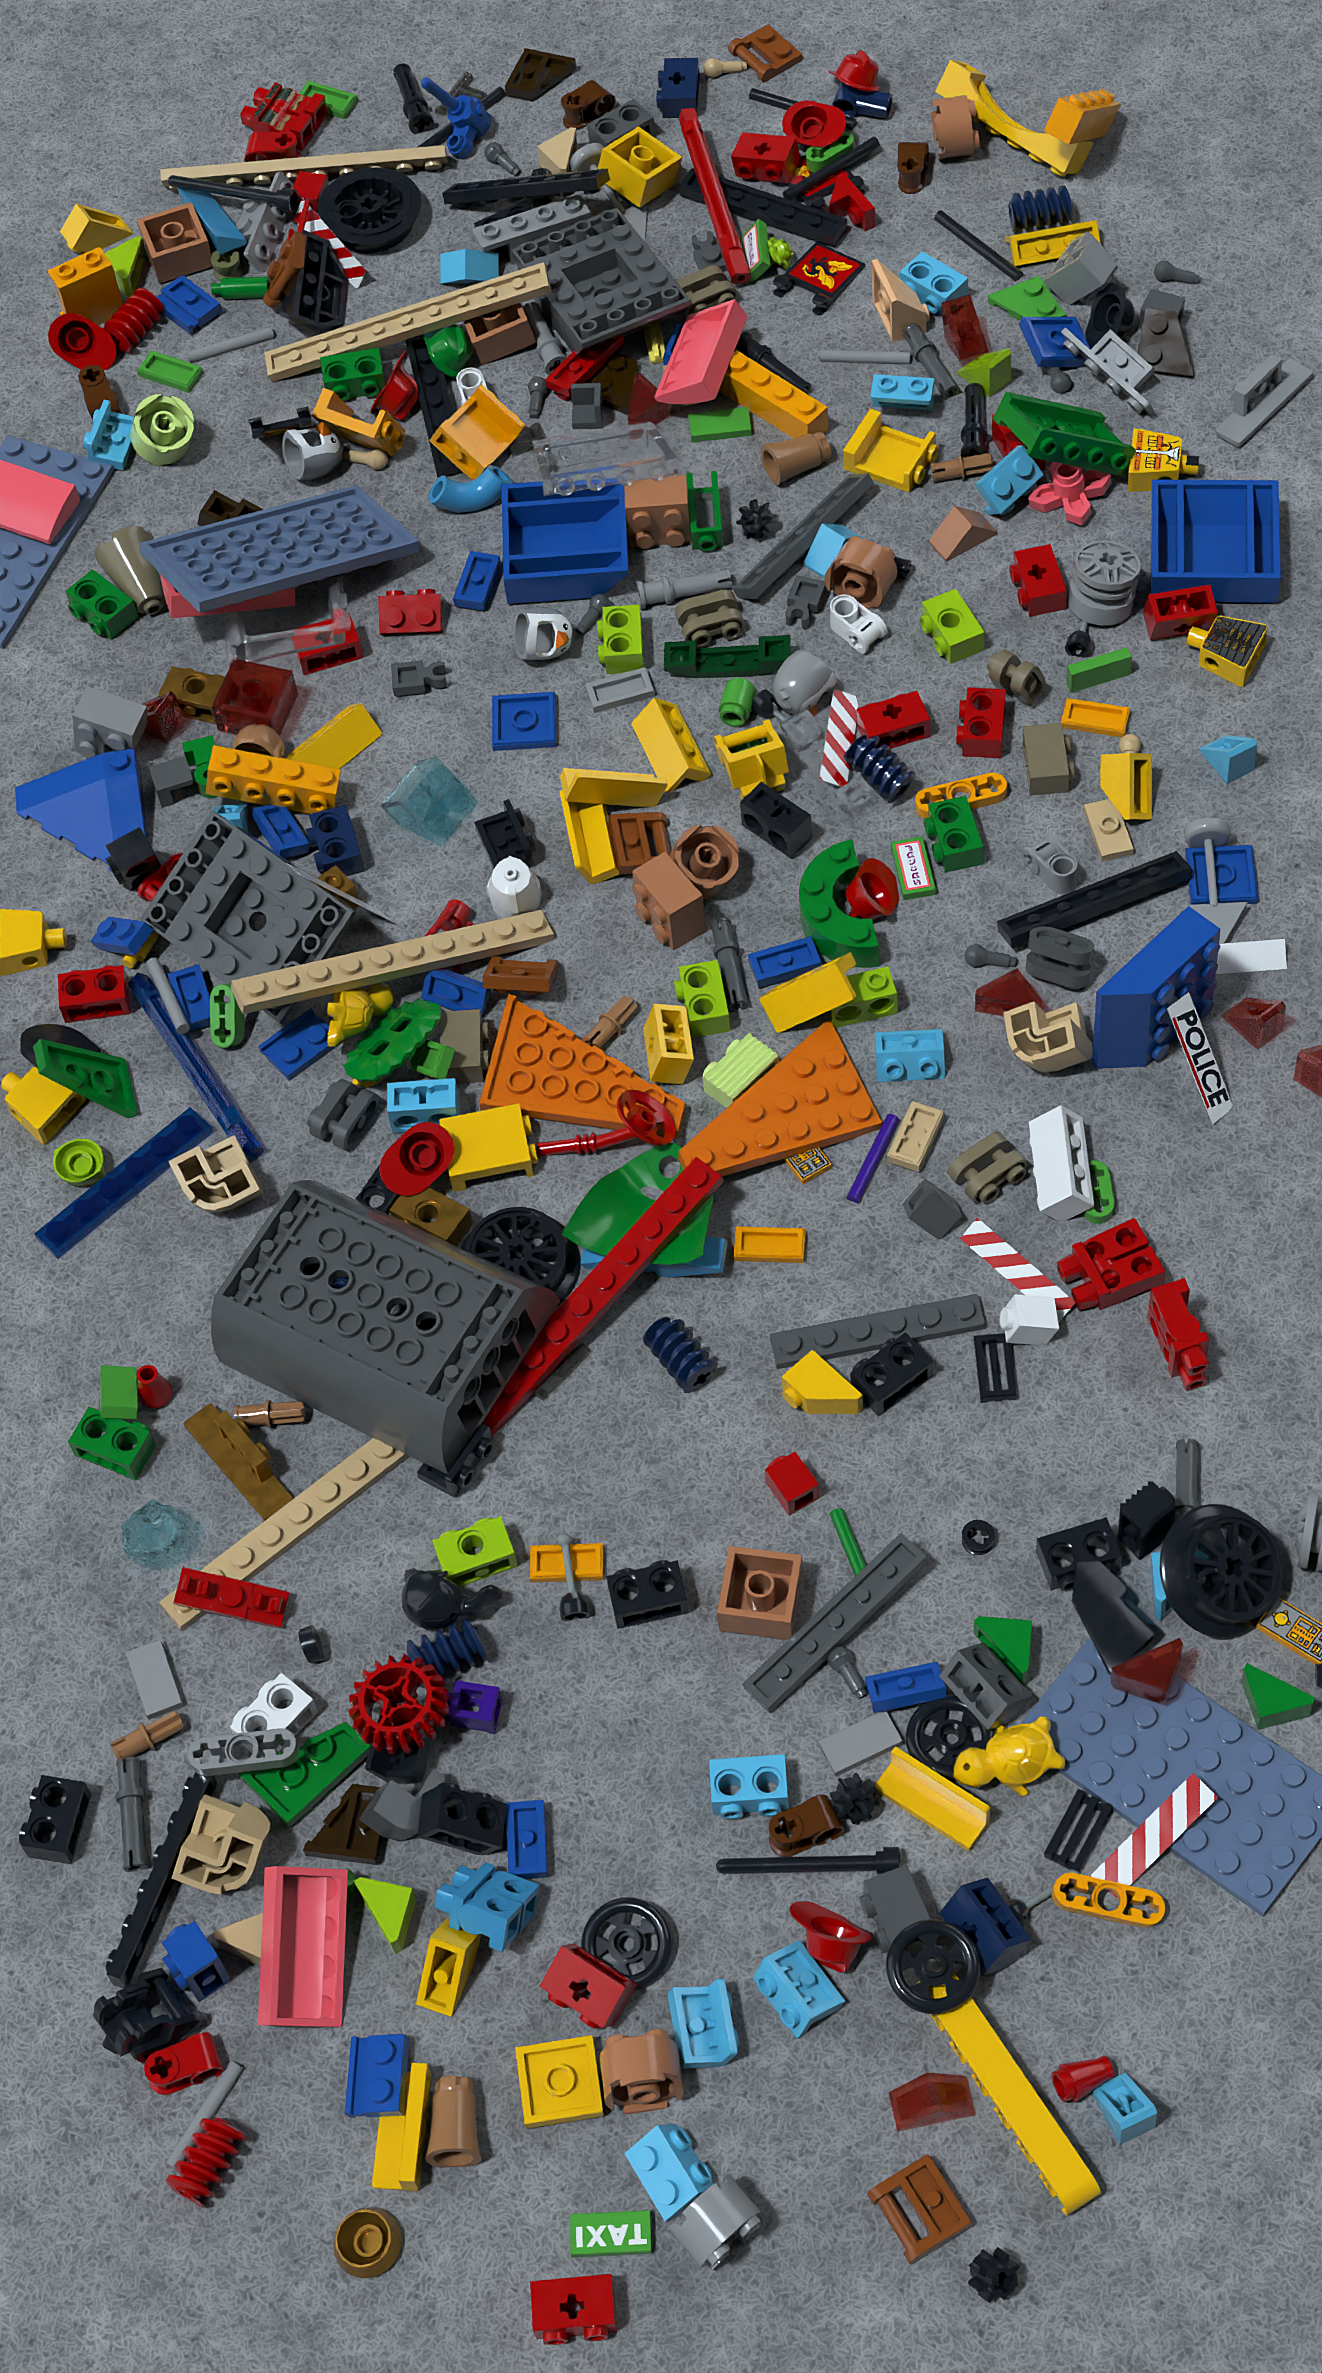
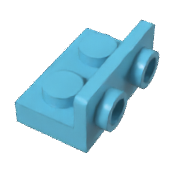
(909, 1055)
(797, 1988)

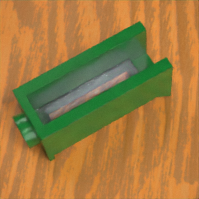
(705, 515)

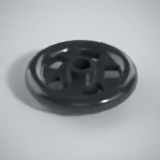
(935, 1711)
(652, 1922)
(917, 1996)

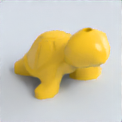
(354, 1010)
(1011, 1756)

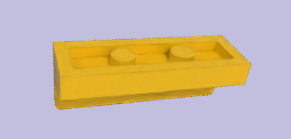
(1047, 243)
(338, 739)
(669, 744)
(612, 787)
(590, 840)
(809, 994)
(933, 1799)
(402, 2137)

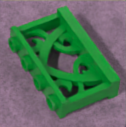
(1064, 433)

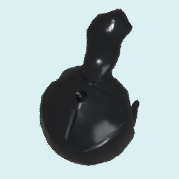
(438, 1602)

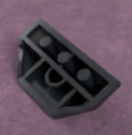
(320, 289)

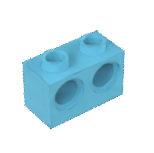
(933, 281)
(421, 1102)
(748, 1775)

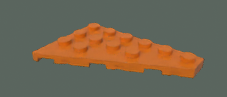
(561, 1075)
(796, 1106)

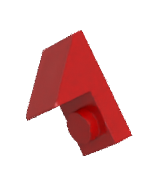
(850, 201)

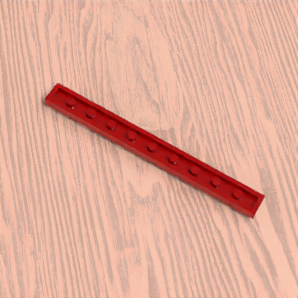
(606, 1285)

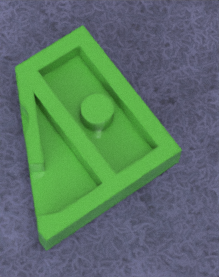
(1027, 300)

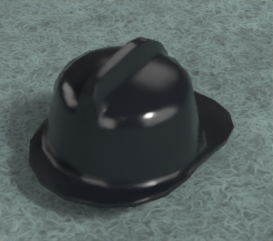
(1110, 310)

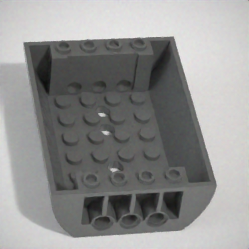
(343, 1346)

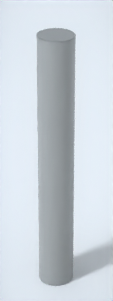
(230, 345)
(865, 356)
(167, 995)
(207, 2110)

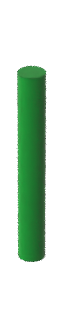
(847, 1540)

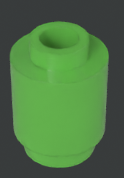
(736, 702)

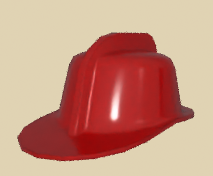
(858, 72)
(814, 123)
(74, 333)
(399, 392)
(872, 891)
(416, 1159)
(829, 1935)

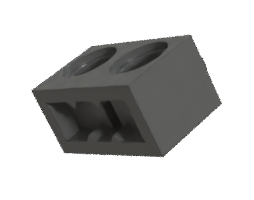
(620, 122)
(985, 1686)

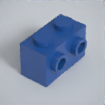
(194, 1961)

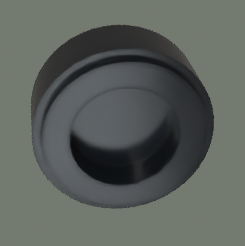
(311, 1644)

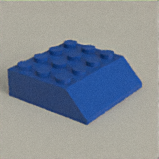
(1216, 537)
(562, 543)
(1133, 1004)

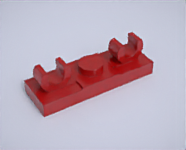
(580, 368)
(231, 1597)

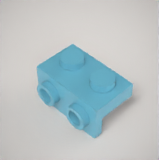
(902, 392)
(109, 438)
(1008, 481)
(703, 2025)
(669, 2169)

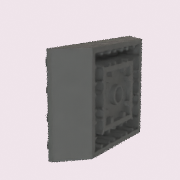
(601, 281)
(220, 892)

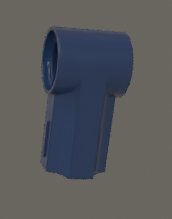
(862, 102)

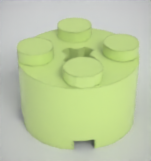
(162, 429)

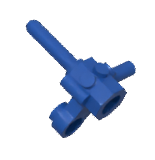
(465, 115)

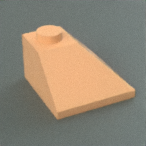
(896, 302)

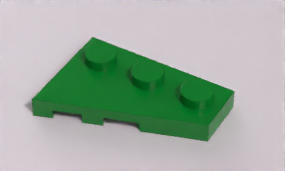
(88, 1073)
(317, 1770)

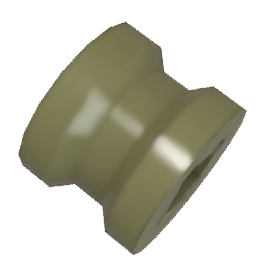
(226, 264)

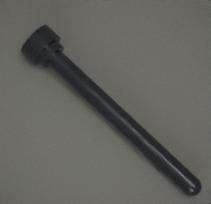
(284, 199)
(881, 1863)

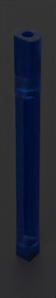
(195, 1067)

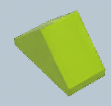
(128, 263)
(989, 370)
(390, 1907)

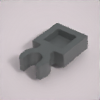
(707, 253)
(803, 597)
(413, 677)

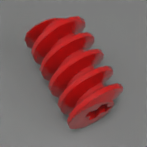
(134, 319)
(205, 2159)

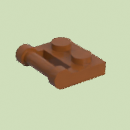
(771, 47)
(283, 270)
(631, 840)
(520, 975)
(930, 2200)

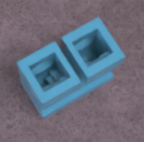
(488, 1903)

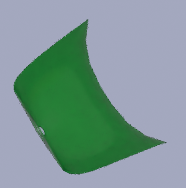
(618, 1204)

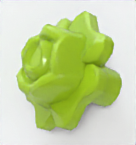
(780, 252)

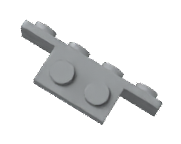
(530, 224)
(262, 226)
(1118, 363)
(1261, 397)

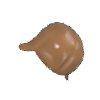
(259, 740)

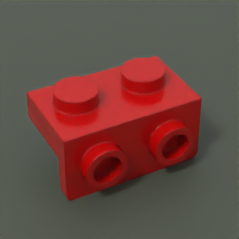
(410, 613)

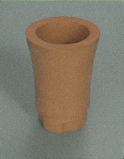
(794, 456)
(453, 2124)

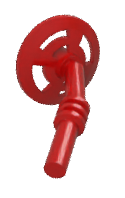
(639, 1124)

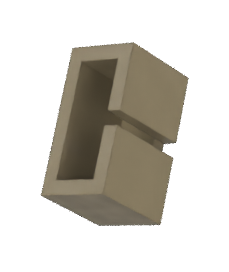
(1046, 759)
(466, 1034)

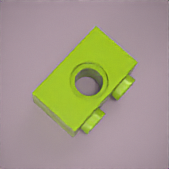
(952, 626)
(495, 1557)

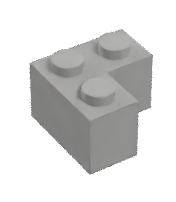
(1080, 270)
(107, 722)

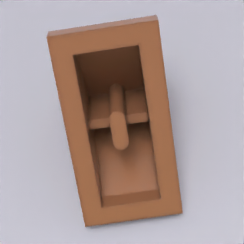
(960, 532)

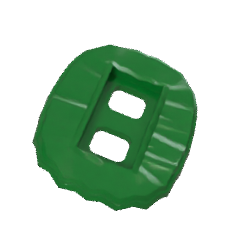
(363, 1061)

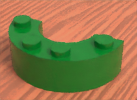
(820, 918)

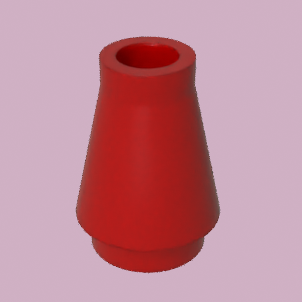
(153, 1388)
(1079, 2078)

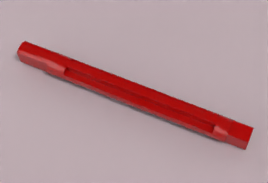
(714, 197)

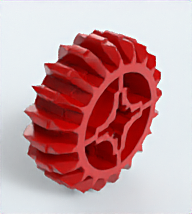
(405, 1723)

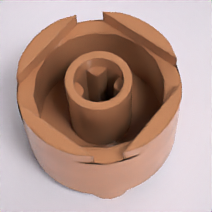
(953, 126)
(862, 566)
(716, 849)
(641, 2071)

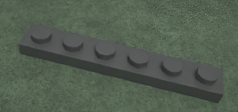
(796, 543)
(873, 1330)
(835, 1622)

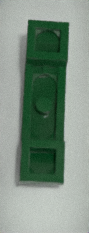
(687, 660)

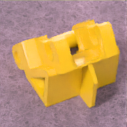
(755, 764)

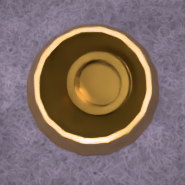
(377, 2249)

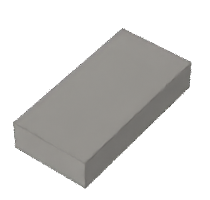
(619, 690)
(154, 1679)
(860, 1743)

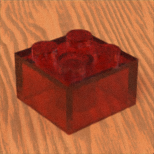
(254, 695)

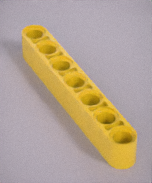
(1017, 2103)

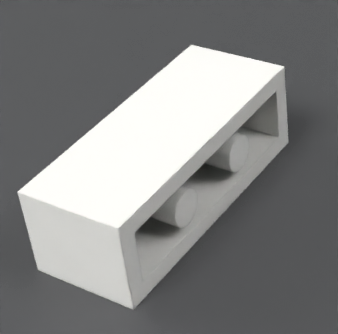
(1061, 1164)

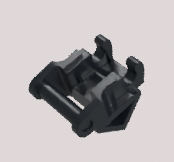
(130, 2025)

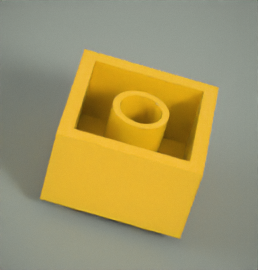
(640, 166)

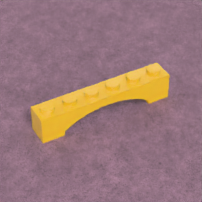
(966, 80)

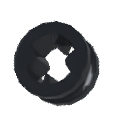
(970, 1544)

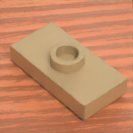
(1108, 830)
(915, 1136)

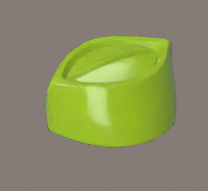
(79, 1162)

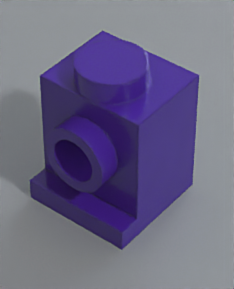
(484, 1697)

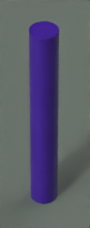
(873, 1158)

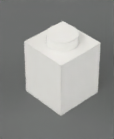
(1029, 1319)

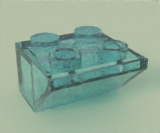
(429, 801)

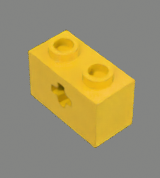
(668, 1044)

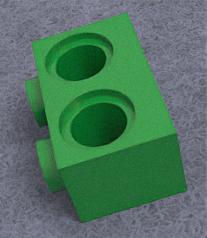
(354, 373)
(101, 605)
(954, 827)
(108, 1449)

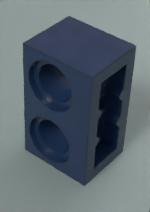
(335, 840)

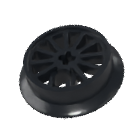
(361, 211)
(535, 1225)
(1225, 1569)

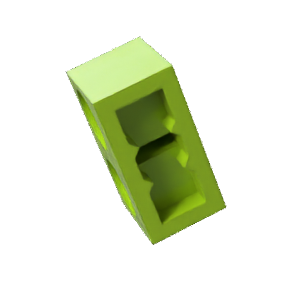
(622, 639)
(874, 998)
(705, 999)

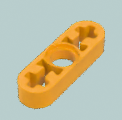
(965, 785)
(1134, 1915)

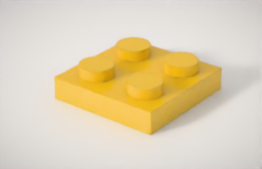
(559, 2081)

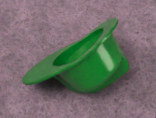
(449, 349)

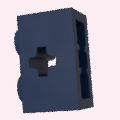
(679, 86)
(989, 1924)

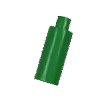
(241, 287)

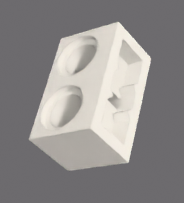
(264, 1711)

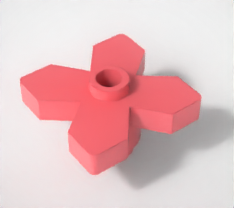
(1070, 489)

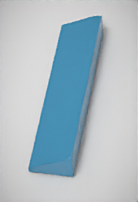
(214, 220)

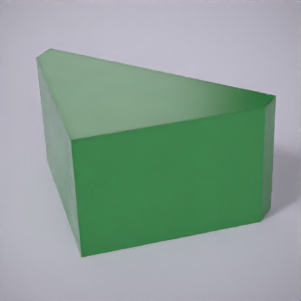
(1008, 1641)
(1274, 1700)

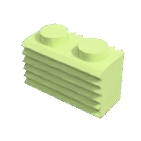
(738, 1070)

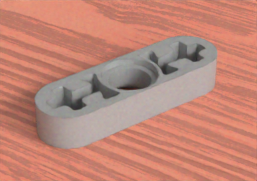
(217, 1766)

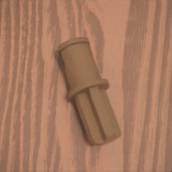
(962, 467)
(611, 1022)
(271, 1413)
(147, 1736)

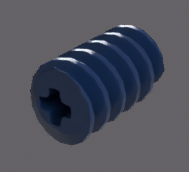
(1039, 207)
(879, 768)
(679, 1353)
(449, 1649)

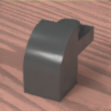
(395, 1811)

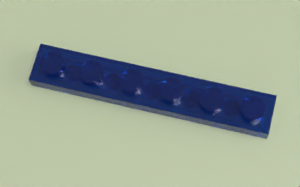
(122, 1183)

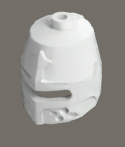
(513, 888)

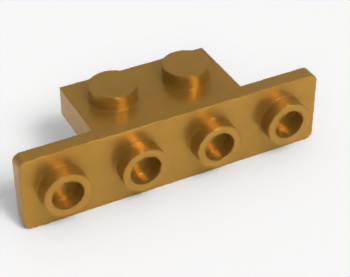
(239, 1458)

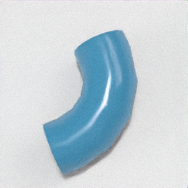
(470, 495)

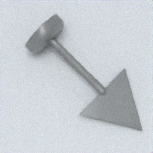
(588, 159)
(1209, 834)

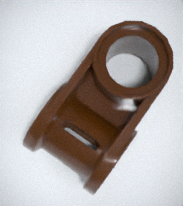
(586, 104)
(912, 166)
(96, 389)
(807, 1823)

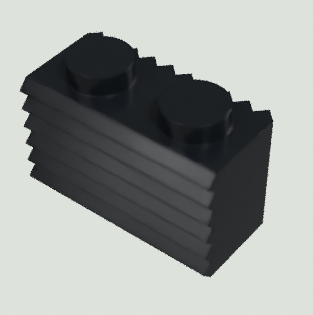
(1146, 1519)

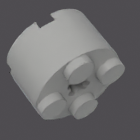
(716, 2222)

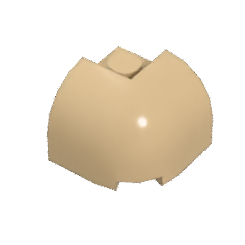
(1048, 1039)
(217, 1176)
(222, 1846)

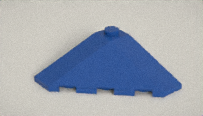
(88, 801)

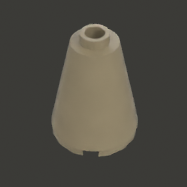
(130, 570)

